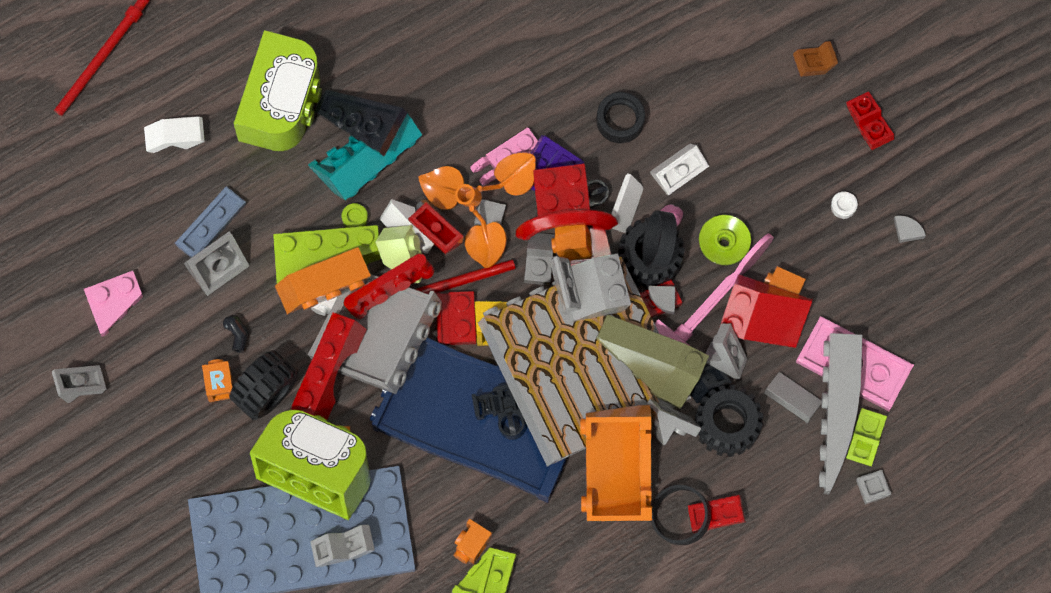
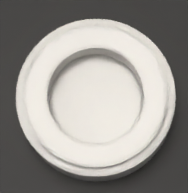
(844, 205)

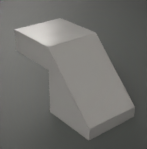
(342, 547)

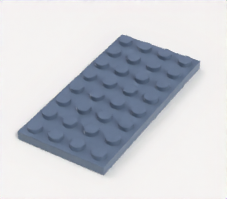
(264, 535)

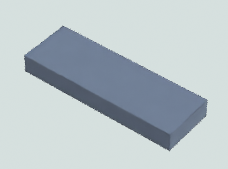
(211, 222)

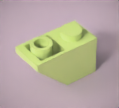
(398, 245)

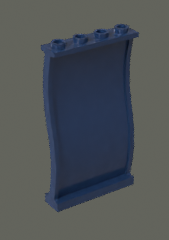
(439, 417)

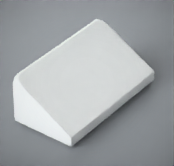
(679, 168)
(627, 202)

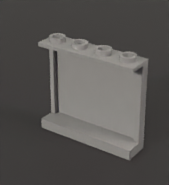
(391, 336)

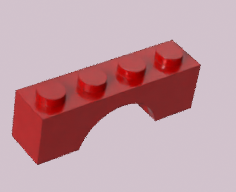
(338, 342)

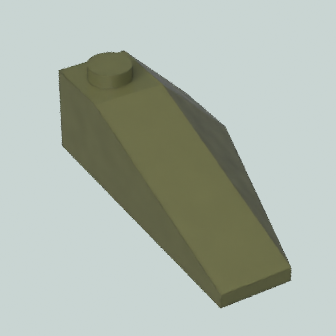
(659, 361)

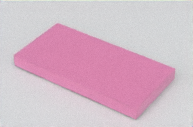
(880, 370)

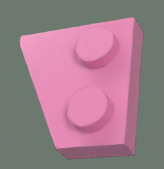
(113, 299)

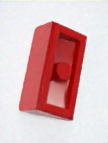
(436, 228)

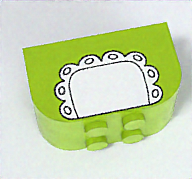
(279, 94)
(313, 461)

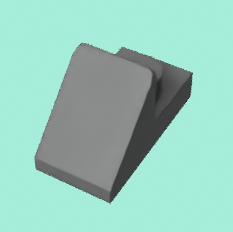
(539, 259)
(726, 352)
(78, 381)
(666, 420)

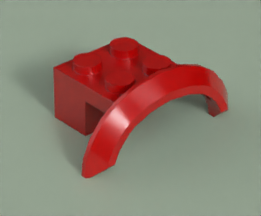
(563, 201)

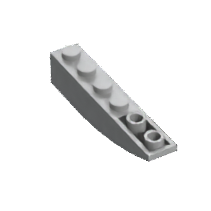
(840, 402)

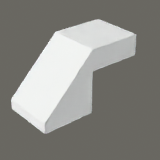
(174, 132)
(397, 215)

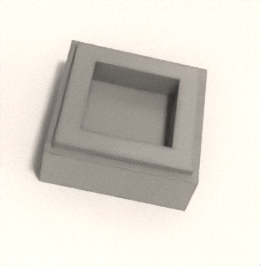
(490, 212)
(873, 487)

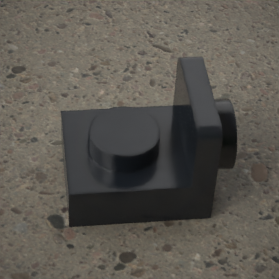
(710, 379)

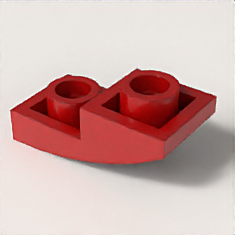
(869, 120)

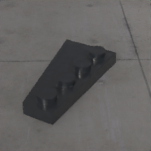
(363, 119)

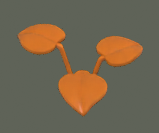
(446, 188)

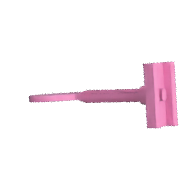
(684, 331)

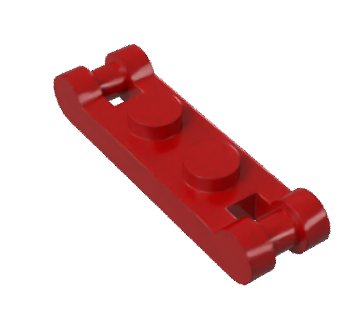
(387, 285)

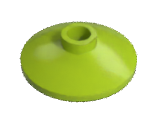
(725, 228)

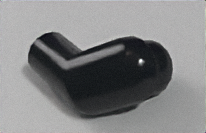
(240, 331)

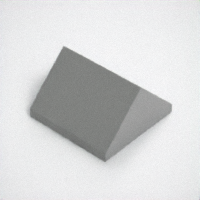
(217, 263)

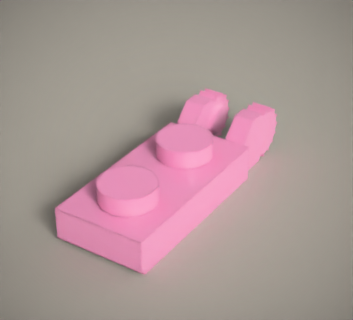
(521, 143)

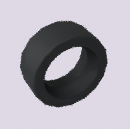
(626, 99)

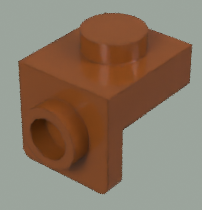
(815, 60)

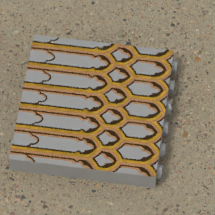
(561, 367)

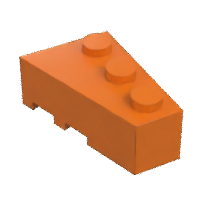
(322, 281)

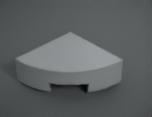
(908, 229)
(663, 297)

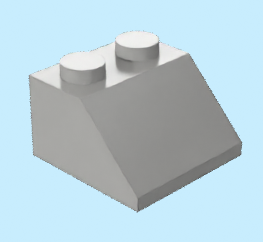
(600, 287)

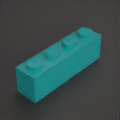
(356, 164)

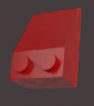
(765, 312)

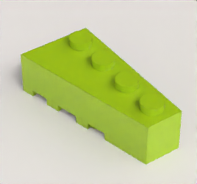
(303, 249)

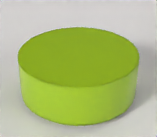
(354, 216)

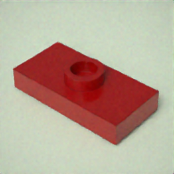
(723, 513)

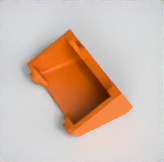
(618, 464)

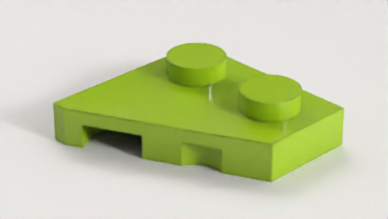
(489, 574)

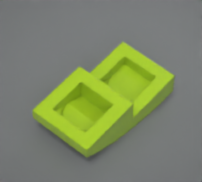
(866, 437)

